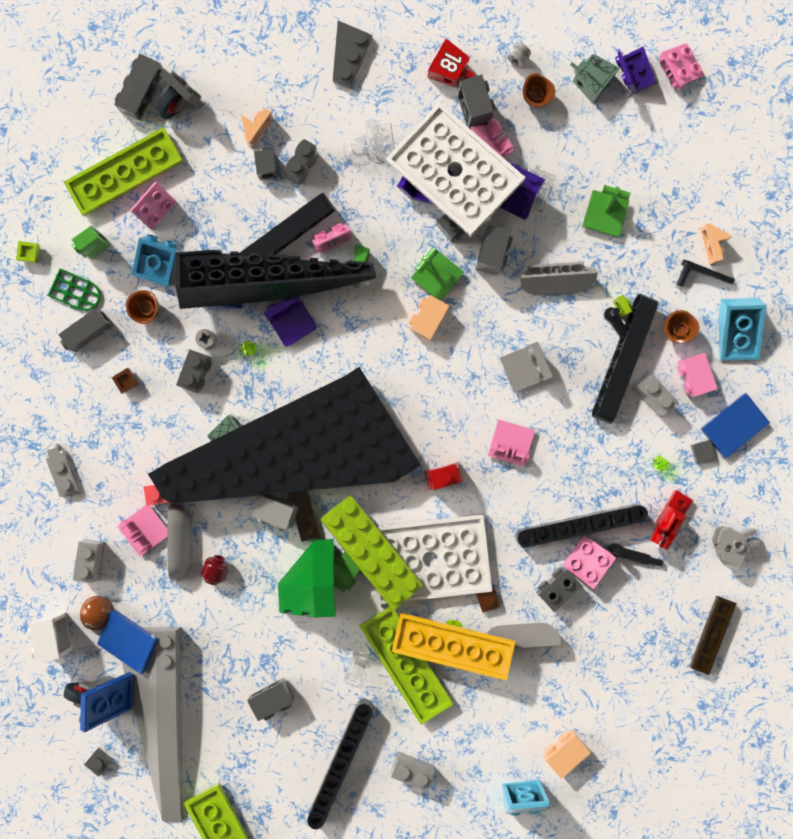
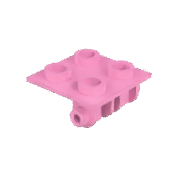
(681, 64)
(488, 134)
(153, 205)
(321, 239)
(511, 443)
(143, 530)
(589, 561)

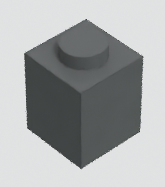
(265, 163)

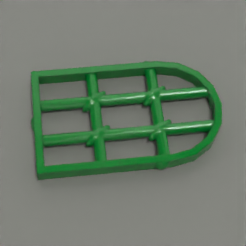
(66, 293)

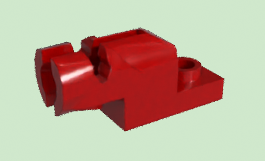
(671, 520)

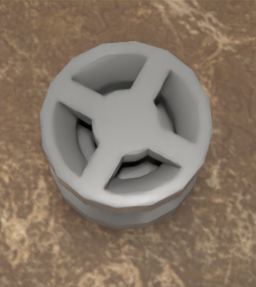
(519, 54)
(209, 340)

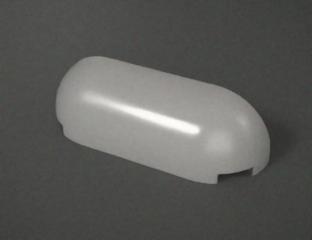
(558, 278)
(179, 542)
(528, 634)

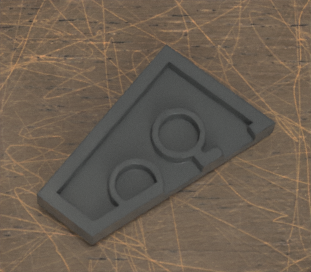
(349, 53)

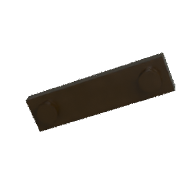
(305, 516)
(712, 635)

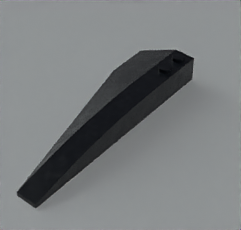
(222, 279)

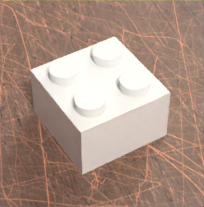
(50, 637)

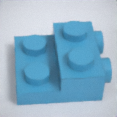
(155, 260)

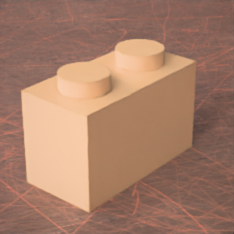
(429, 317)
(566, 753)

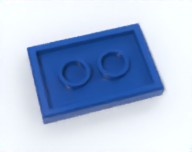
(735, 425)
(127, 641)
(106, 701)

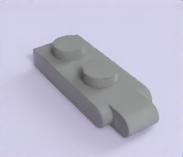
(61, 470)

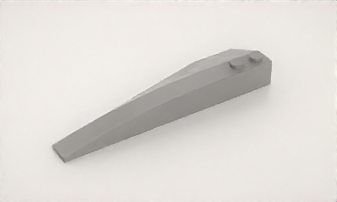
(160, 720)

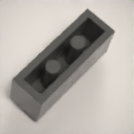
(139, 87)

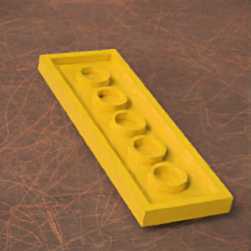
(453, 646)

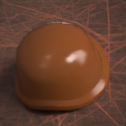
(538, 90)
(142, 306)
(681, 327)
(95, 612)

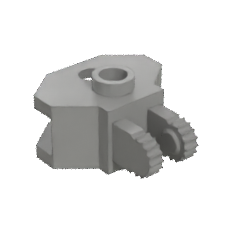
(732, 545)

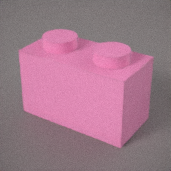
(696, 375)

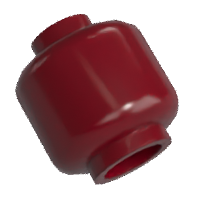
(215, 570)

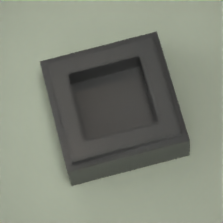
(703, 451)

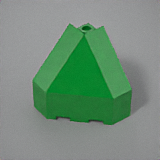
(310, 583)

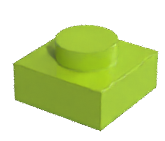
(28, 252)
(623, 304)

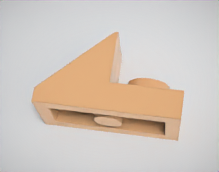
(254, 130)
(712, 237)

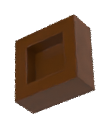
(125, 380)
(488, 600)

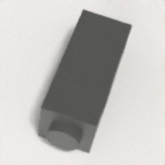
(84, 330)

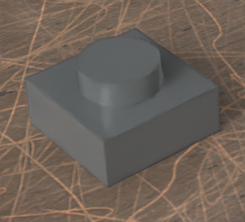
(98, 762)

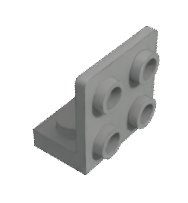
(526, 367)

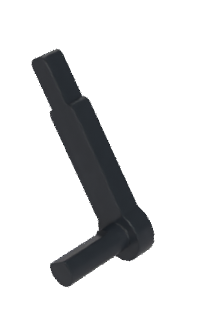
(688, 265)
(612, 315)
(633, 555)

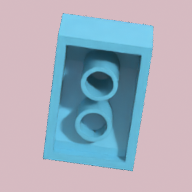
(741, 328)
(524, 797)

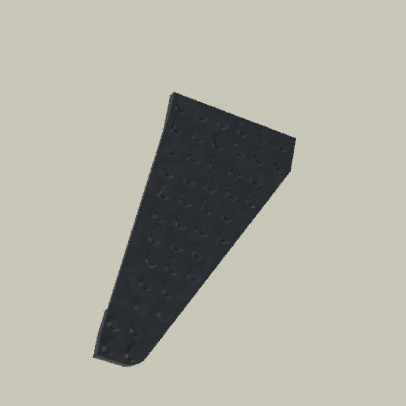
(313, 443)

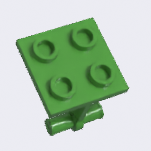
(607, 210)
(436, 274)

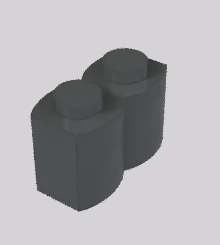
(304, 158)

